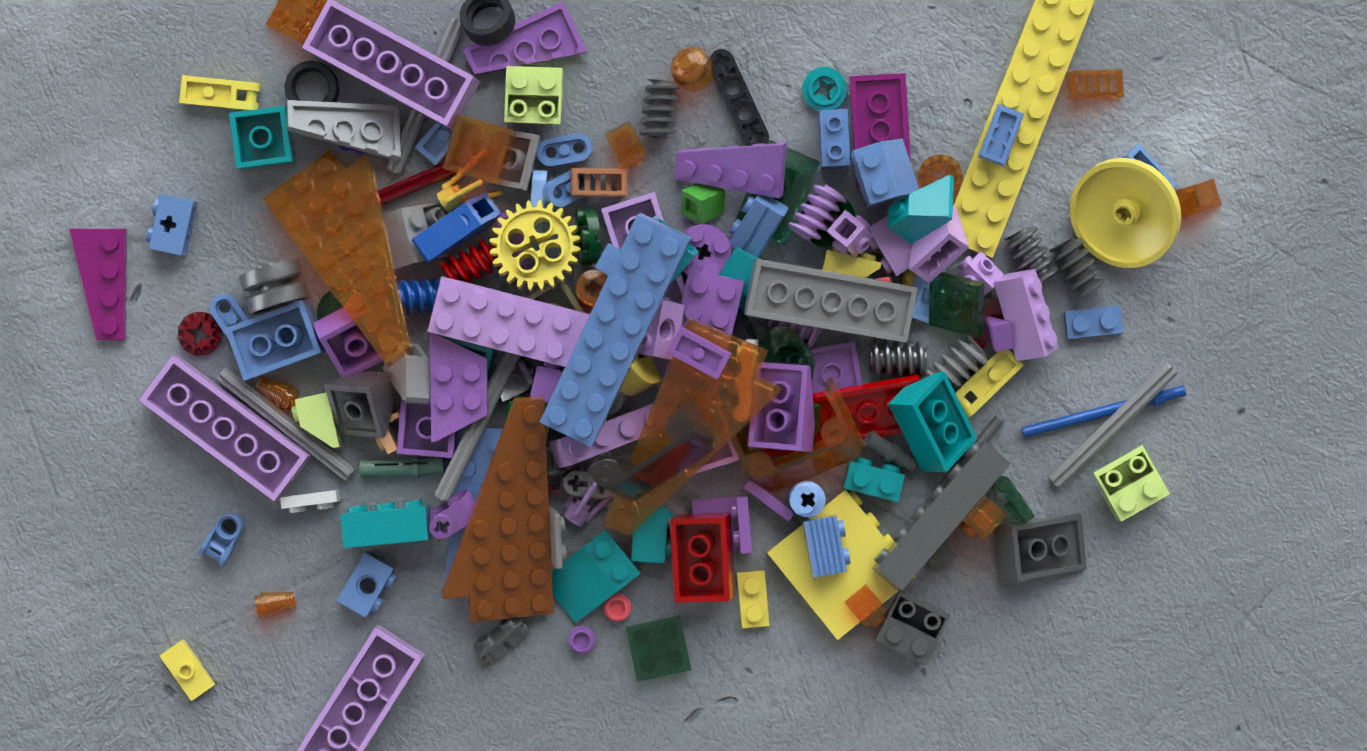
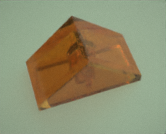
(1198, 198)

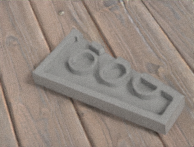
(352, 125)

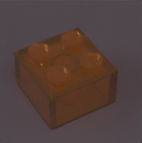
(479, 149)

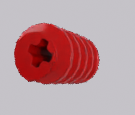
(470, 263)

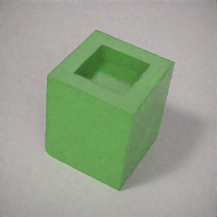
(702, 202)

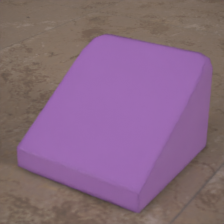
(999, 334)

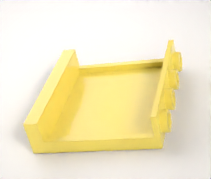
(828, 592)

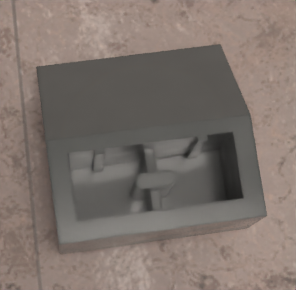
(912, 627)

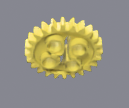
(545, 268)

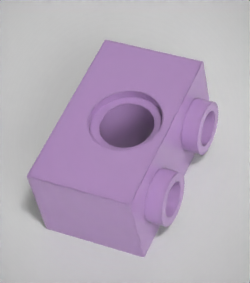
(663, 330)

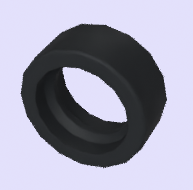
(490, 35)
(309, 66)

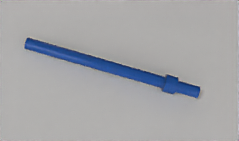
(1097, 413)

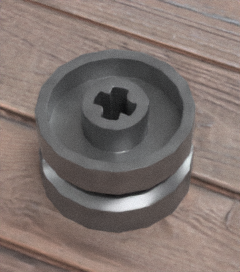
(273, 281)

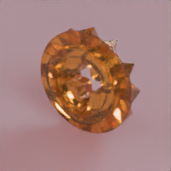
(936, 163)

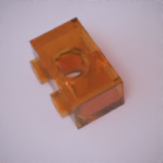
(982, 519)

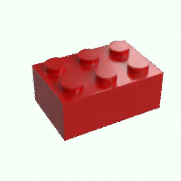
(702, 557)

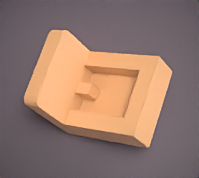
(389, 442)

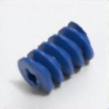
(418, 294)

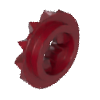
(205, 345)

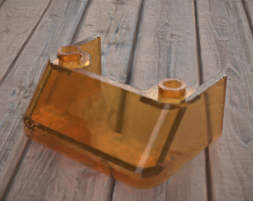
(839, 445)

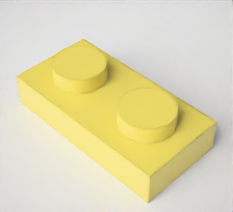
(753, 599)

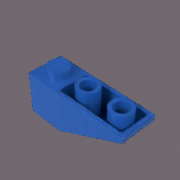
(457, 227)

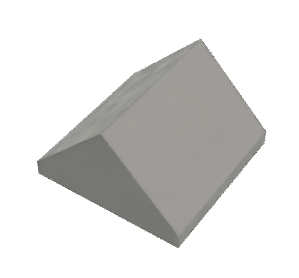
(521, 162)

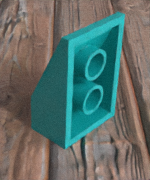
(592, 575)

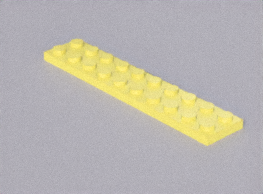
(1029, 88)

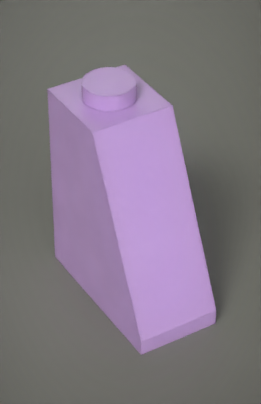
(938, 249)

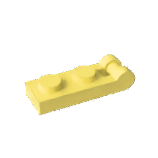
(218, 93)
(988, 380)

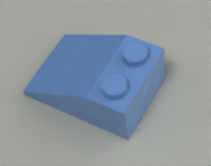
(275, 339)

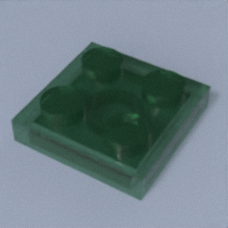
(956, 304)
(658, 648)

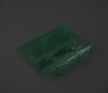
(1015, 505)

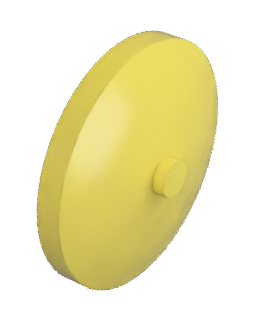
(1125, 212)

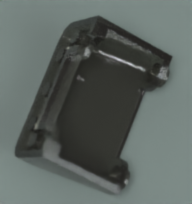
(690, 439)

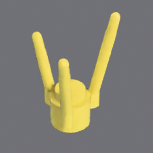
(453, 196)

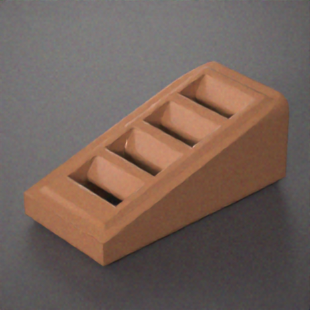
(621, 182)

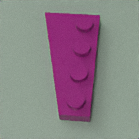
(103, 272)

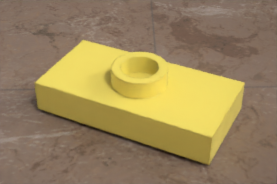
(187, 670)

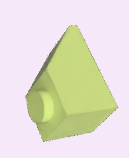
(317, 418)

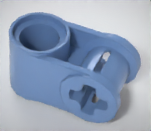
(221, 543)

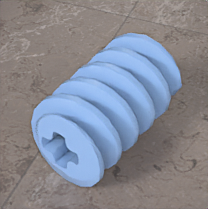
(806, 487)

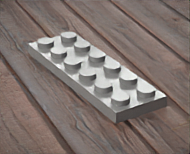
(830, 300)

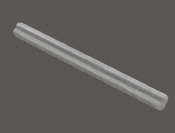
(416, 118)
(285, 424)
(1113, 425)
(475, 429)

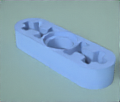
(539, 180)

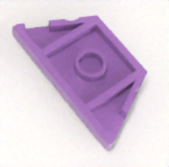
(457, 387)

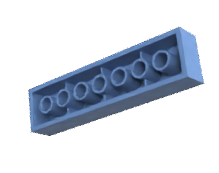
(615, 329)

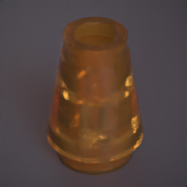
(277, 392)
(274, 603)

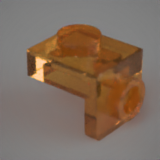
(626, 145)
(866, 607)

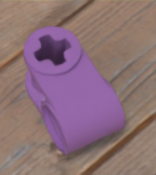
(454, 512)

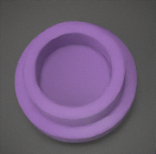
(581, 639)

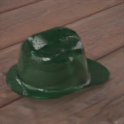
(787, 347)

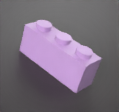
(1026, 310)

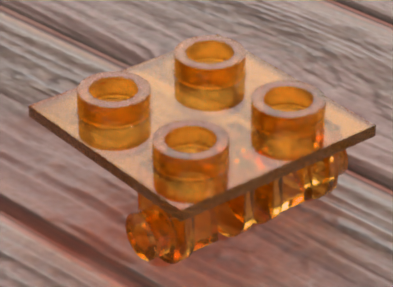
(295, 17)

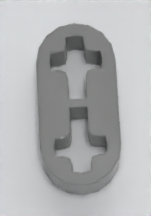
(581, 490)

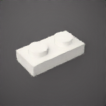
(298, 503)

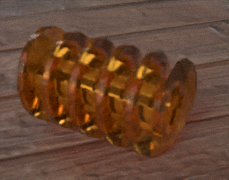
(584, 281)

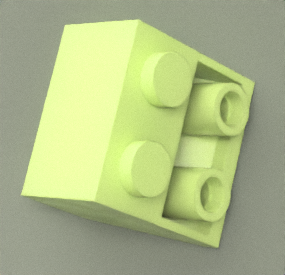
(533, 95)
(1130, 484)

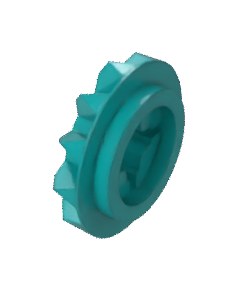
(829, 77)

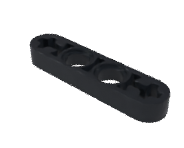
(742, 98)

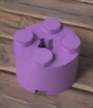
(717, 245)

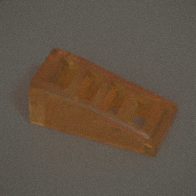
(1072, 84)

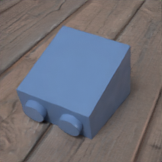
(883, 172)

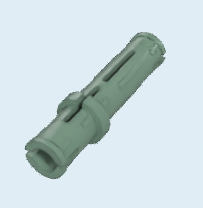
(396, 467)

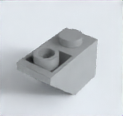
(411, 376)

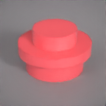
(617, 607)

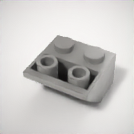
(404, 225)

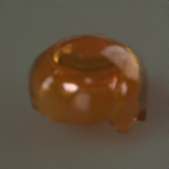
(692, 69)

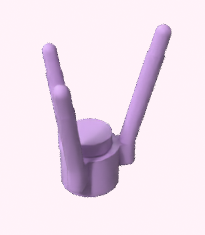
(578, 510)

